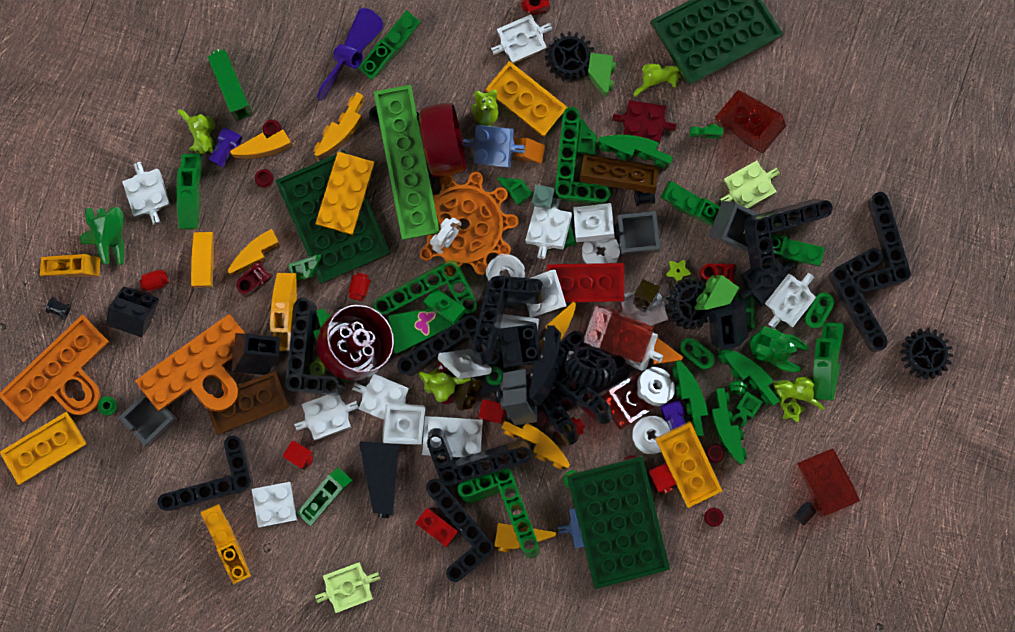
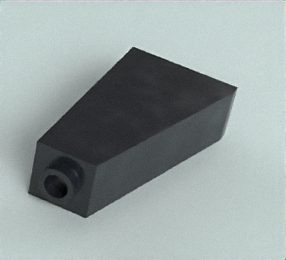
(380, 469)

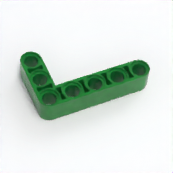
(569, 163)
(427, 286)
(515, 503)

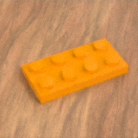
(526, 99)
(345, 193)
(43, 448)
(688, 464)

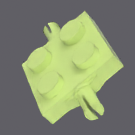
(750, 185)
(347, 587)

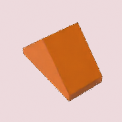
(533, 151)
(668, 353)

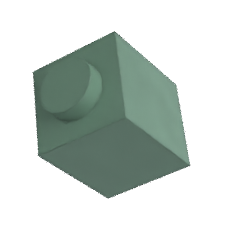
(542, 196)

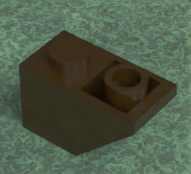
(646, 295)
(466, 393)

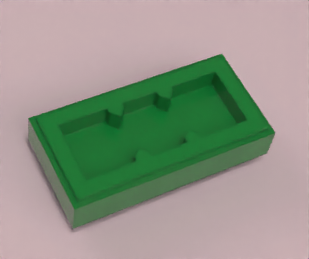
(444, 306)

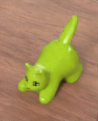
(655, 74)
(486, 108)
(200, 128)
(440, 384)
(800, 389)

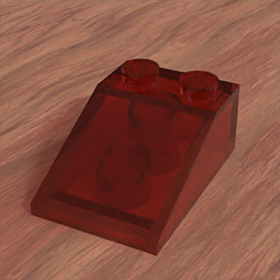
(751, 121)
(618, 333)
(626, 403)
(828, 482)

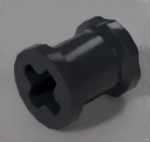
(642, 198)
(58, 308)

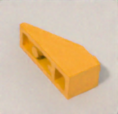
(70, 266)
(507, 539)

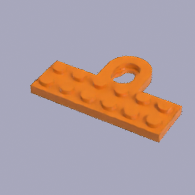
(191, 366)
(54, 369)

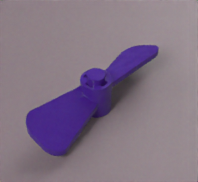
(363, 30)

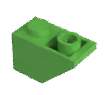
(600, 71)
(718, 292)

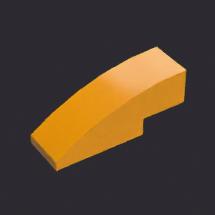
(262, 146)
(254, 252)
(202, 260)
(561, 322)

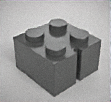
(730, 225)
(638, 233)
(516, 399)
(147, 420)

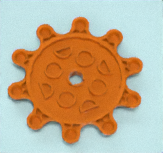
(485, 223)

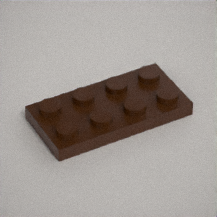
(619, 173)
(254, 401)

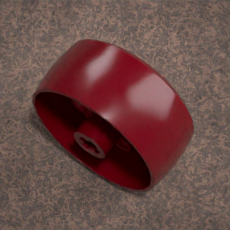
(442, 140)
(360, 323)

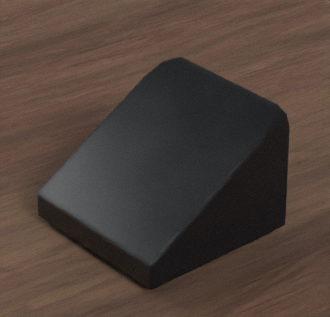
(805, 513)

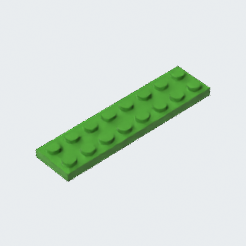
(406, 162)

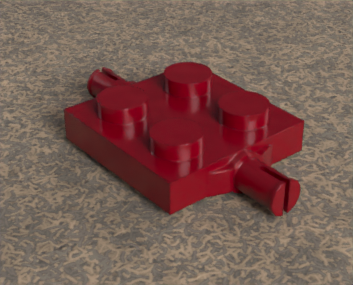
(644, 120)

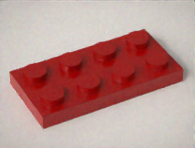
(591, 281)

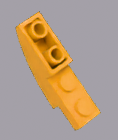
(337, 135)
(282, 308)
(545, 447)
(226, 543)

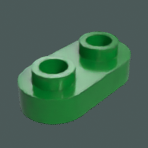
(819, 311)
(697, 352)

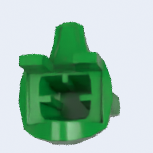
(105, 233)
(776, 348)

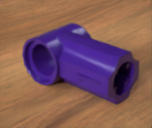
(226, 142)
(673, 414)

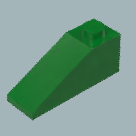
(324, 496)

